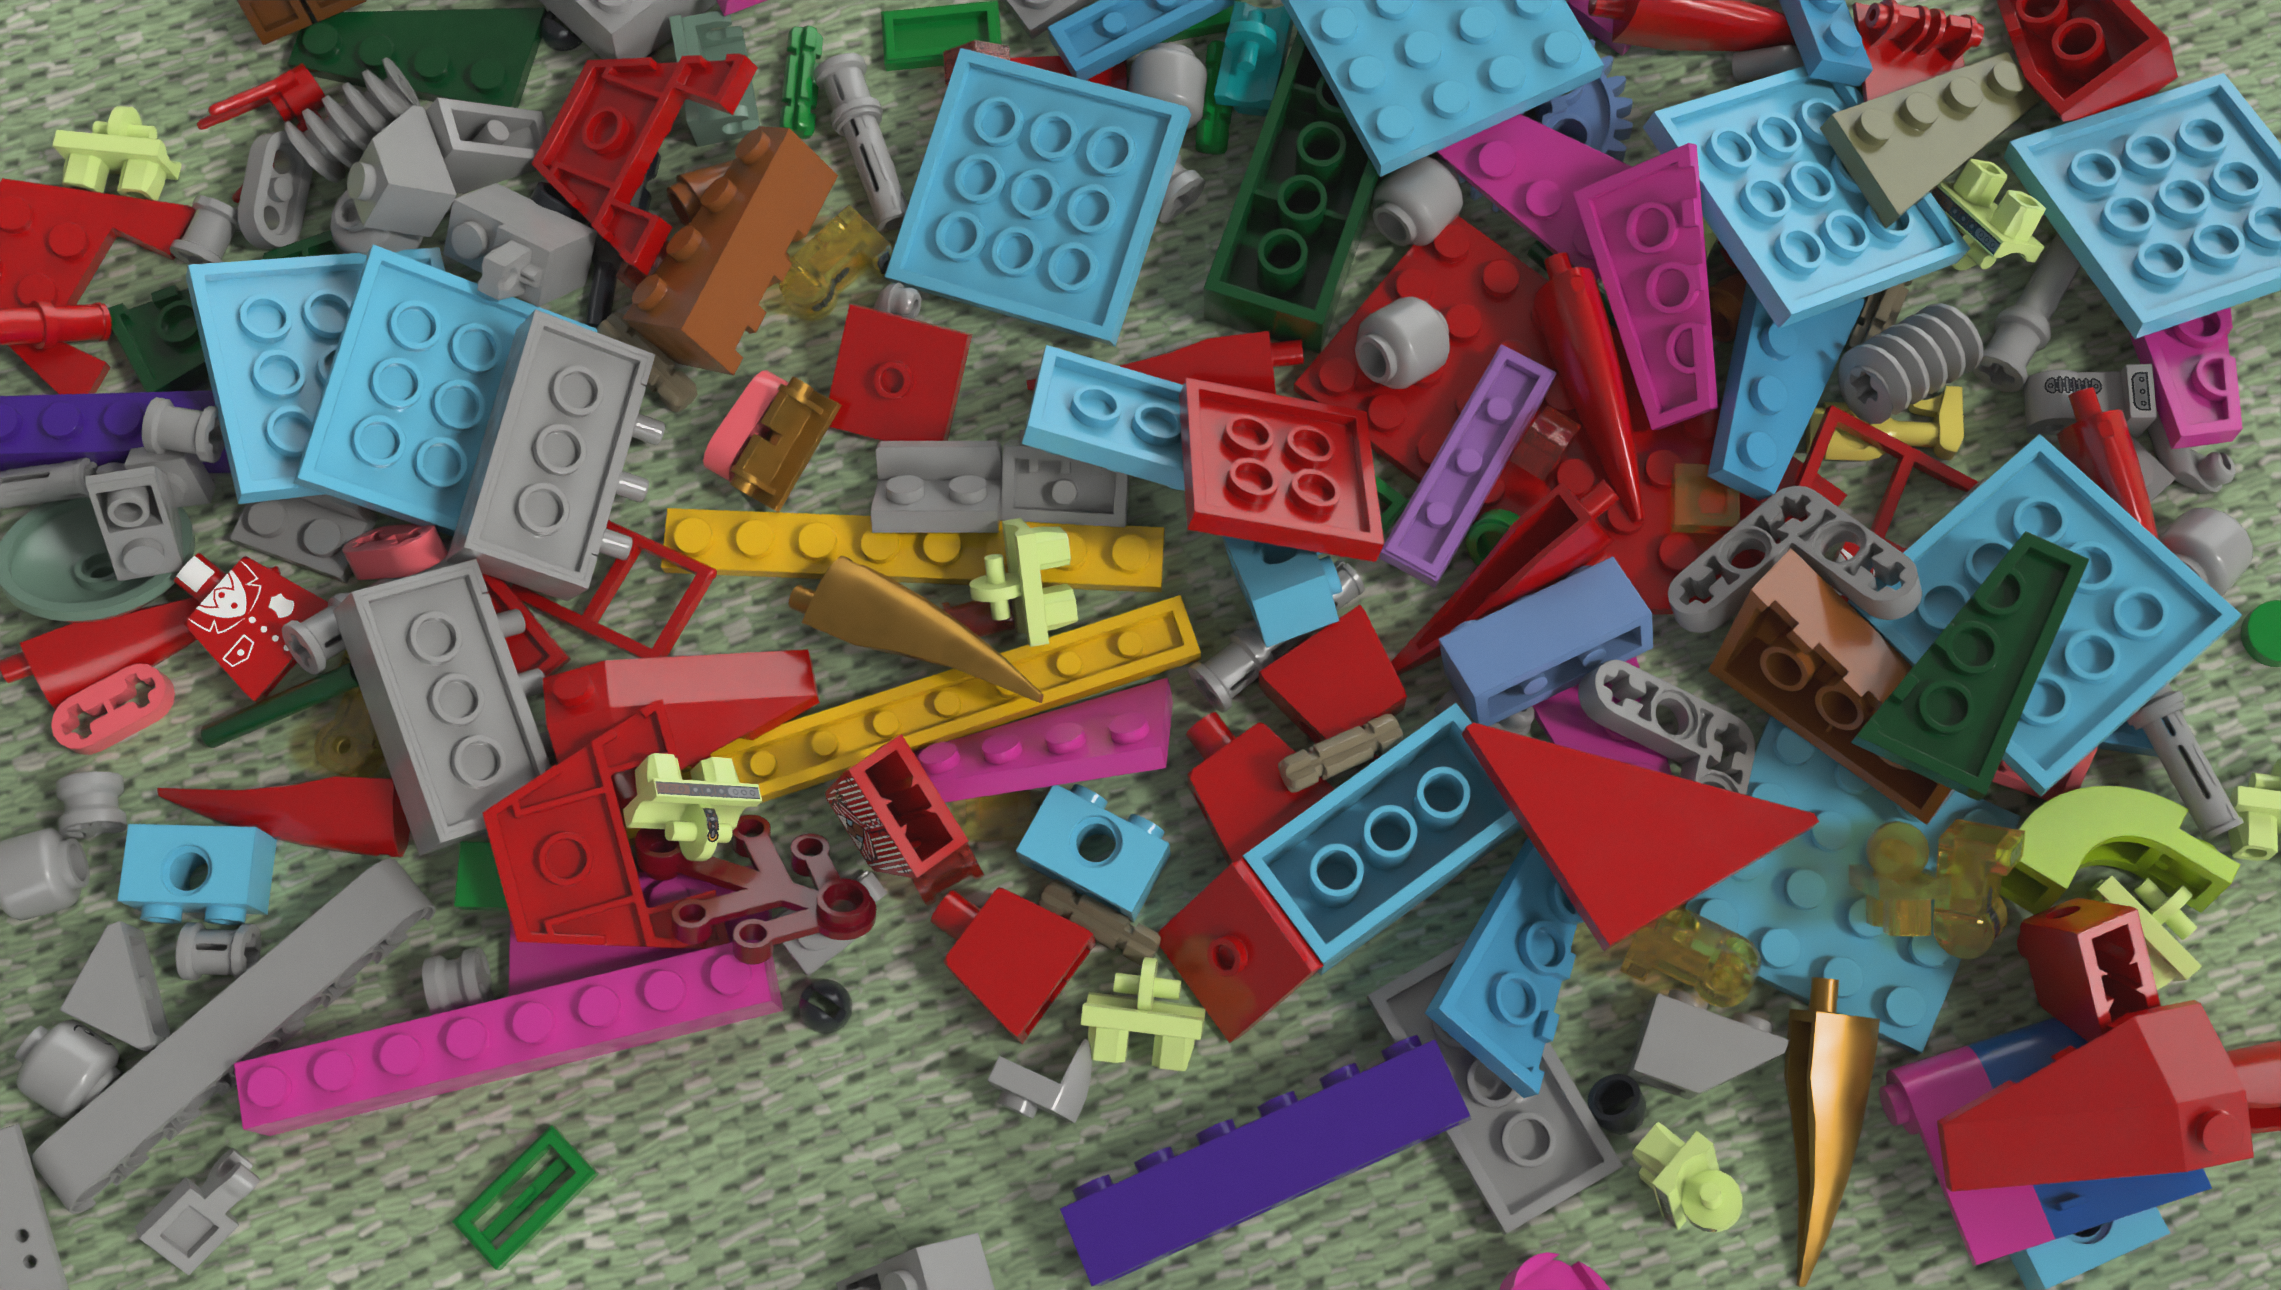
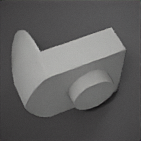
(1027, 1091)

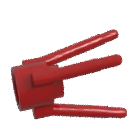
(287, 93)

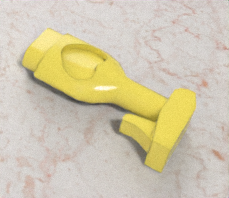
(1943, 433)

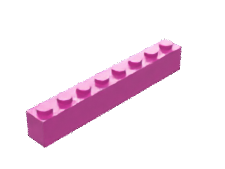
(503, 1039)

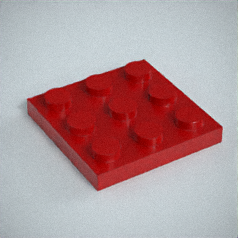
(1279, 470)

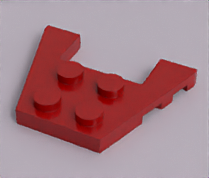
(614, 130)
(52, 250)
(569, 853)

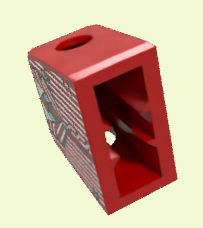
(892, 809)

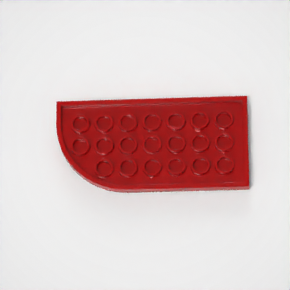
(1490, 303)

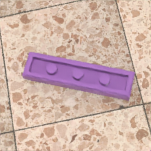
(1467, 466)

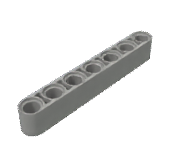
(239, 1024)

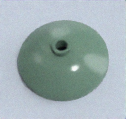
(62, 570)

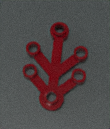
(835, 909)

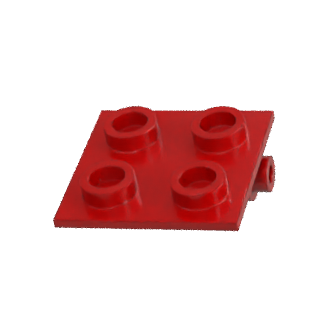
(1911, 44)

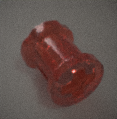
(947, 873)

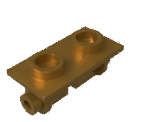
(796, 425)

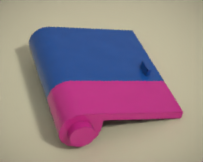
(2016, 1217)

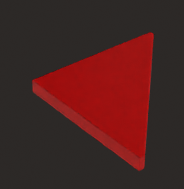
(1624, 835)

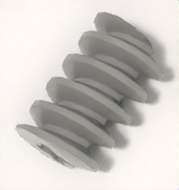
(350, 127)
(1908, 362)

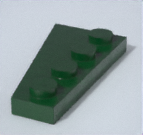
(440, 52)
(164, 335)
(1974, 680)

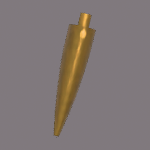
(890, 618)
(1827, 1092)

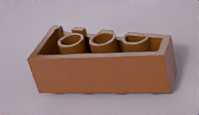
(732, 251)
(1821, 675)

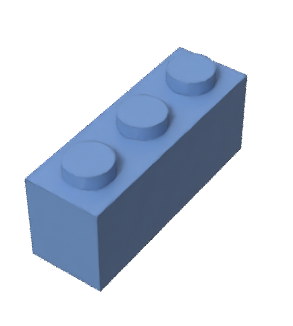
(1546, 642)

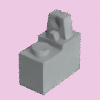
(518, 245)

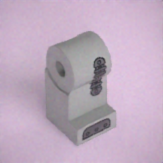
(2128, 390)

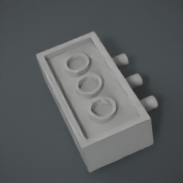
(556, 458)
(445, 698)

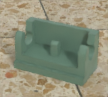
(694, 37)

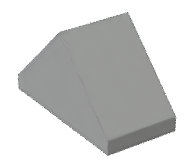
(120, 990)

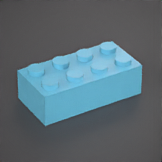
(1384, 839)

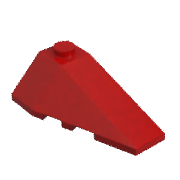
(2088, 53)
(705, 699)
(2125, 1105)

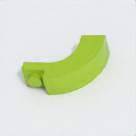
(2115, 830)

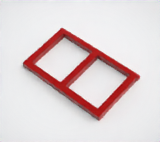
(1906, 455)
(589, 619)

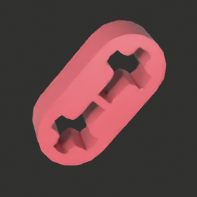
(741, 423)
(394, 551)
(106, 697)

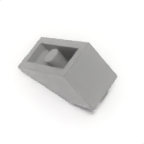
(485, 141)
(402, 178)

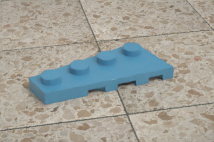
(1773, 392)
(1510, 974)

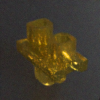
(1899, 886)

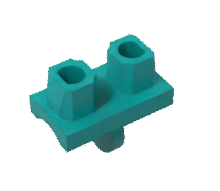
(1253, 58)

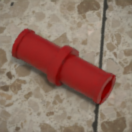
(48, 324)

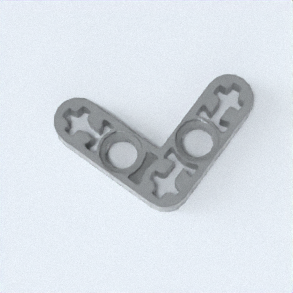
(1810, 540)
(1696, 719)

